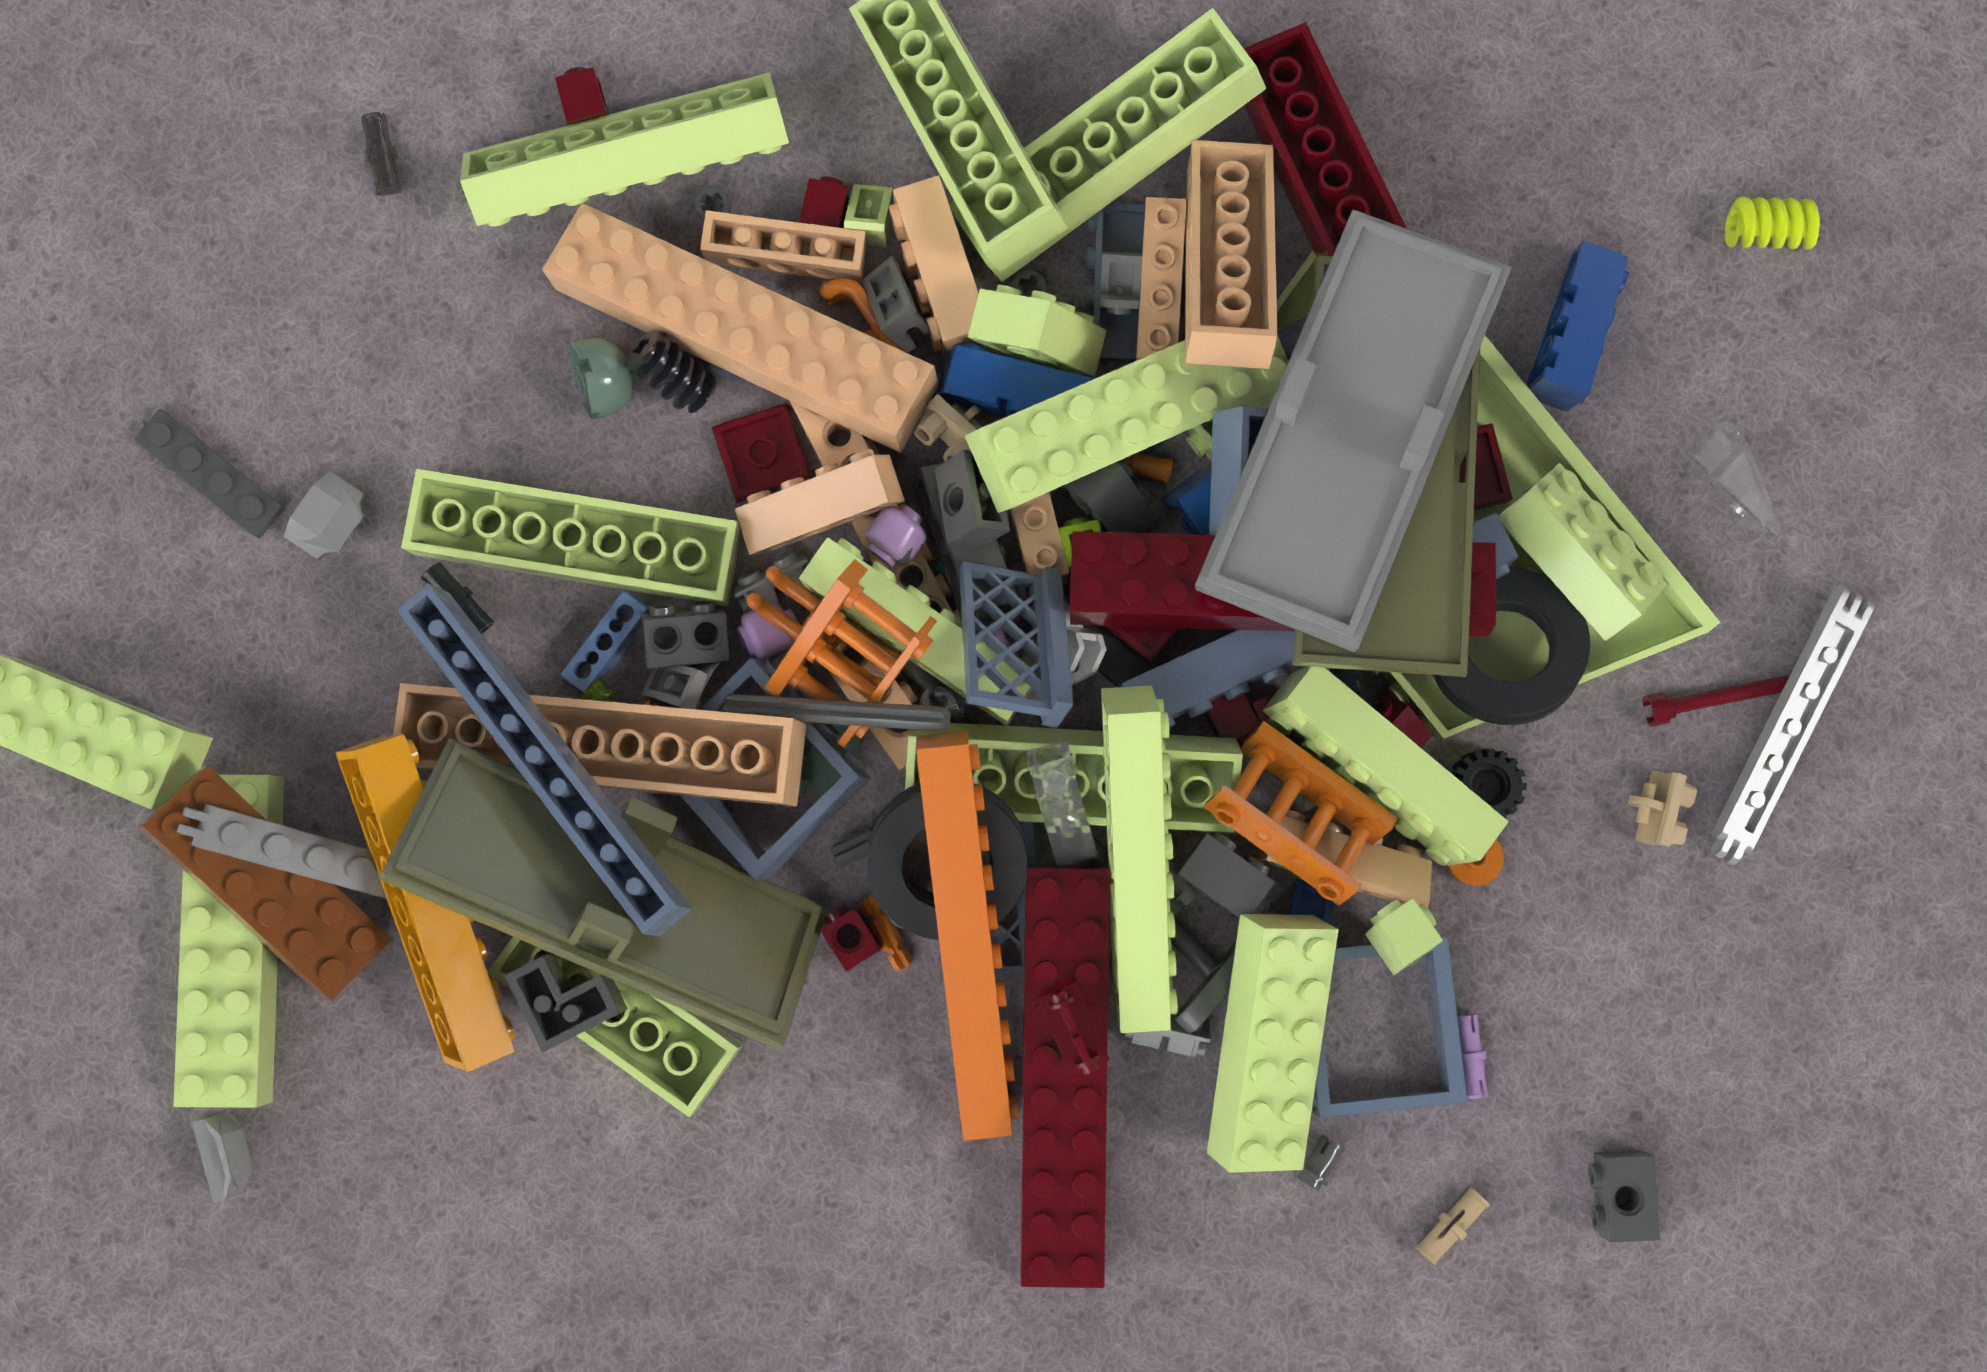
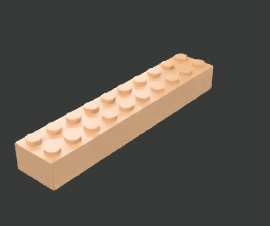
(742, 327)
(631, 744)

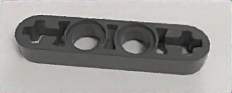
(1212, 989)

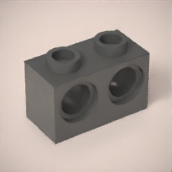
(684, 646)

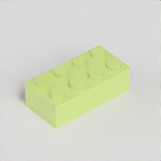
(1583, 551)

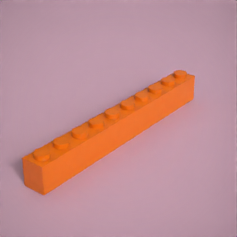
(964, 933)

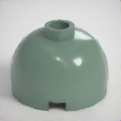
(602, 375)

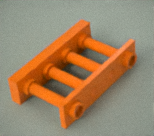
(830, 620)
(1322, 787)

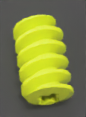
(1773, 219)

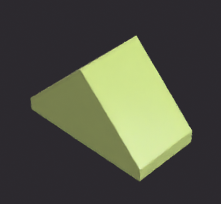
(870, 212)

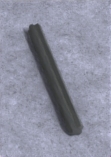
(842, 712)

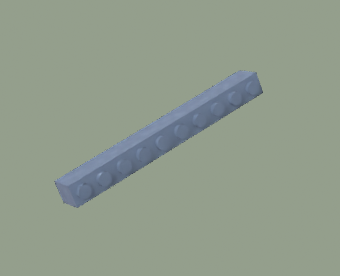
(1249, 655)
(545, 761)

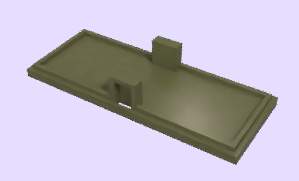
(1426, 596)
(502, 858)

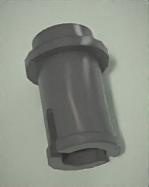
(1320, 1163)

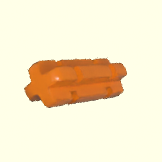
(886, 934)

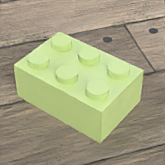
(1037, 330)

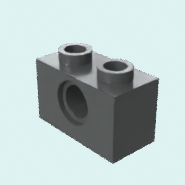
(967, 505)
(1639, 1215)

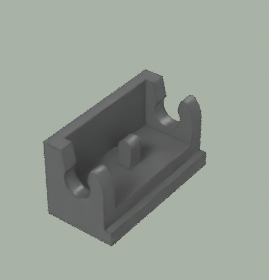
(892, 303)

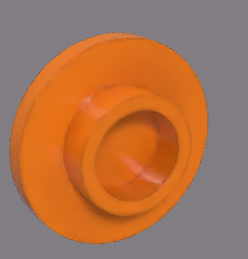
(1481, 871)

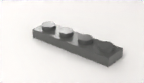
(209, 473)

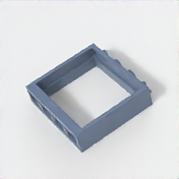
(823, 736)
(1446, 1038)

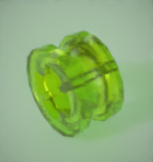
(599, 692)

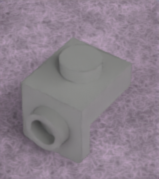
(1120, 281)

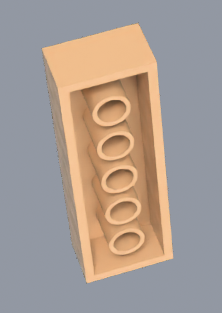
(1230, 255)

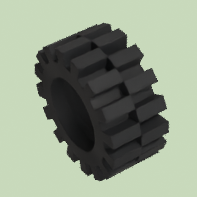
(1503, 767)

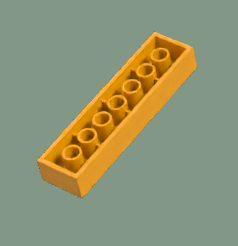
(436, 940)

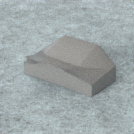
(325, 516)
(679, 685)
(223, 1155)

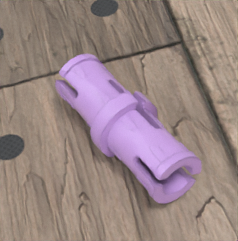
(1472, 1056)

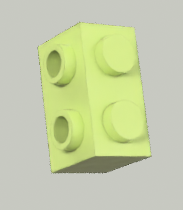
(1403, 934)

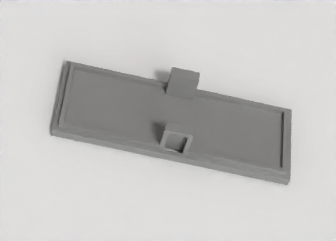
(1353, 430)

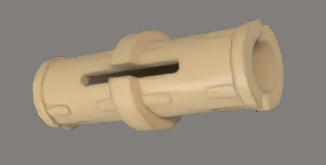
(1434, 1247)

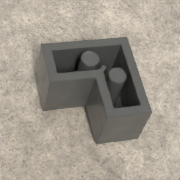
(1112, 499)
(1224, 877)
(555, 1009)

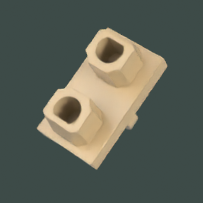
(947, 423)
(1660, 807)

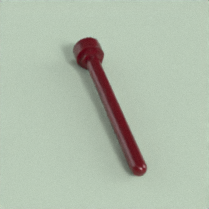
(1667, 707)

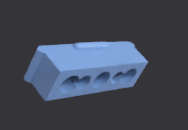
(621, 642)

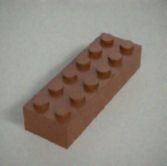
(293, 915)

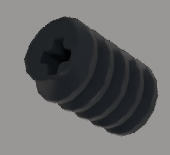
(672, 369)

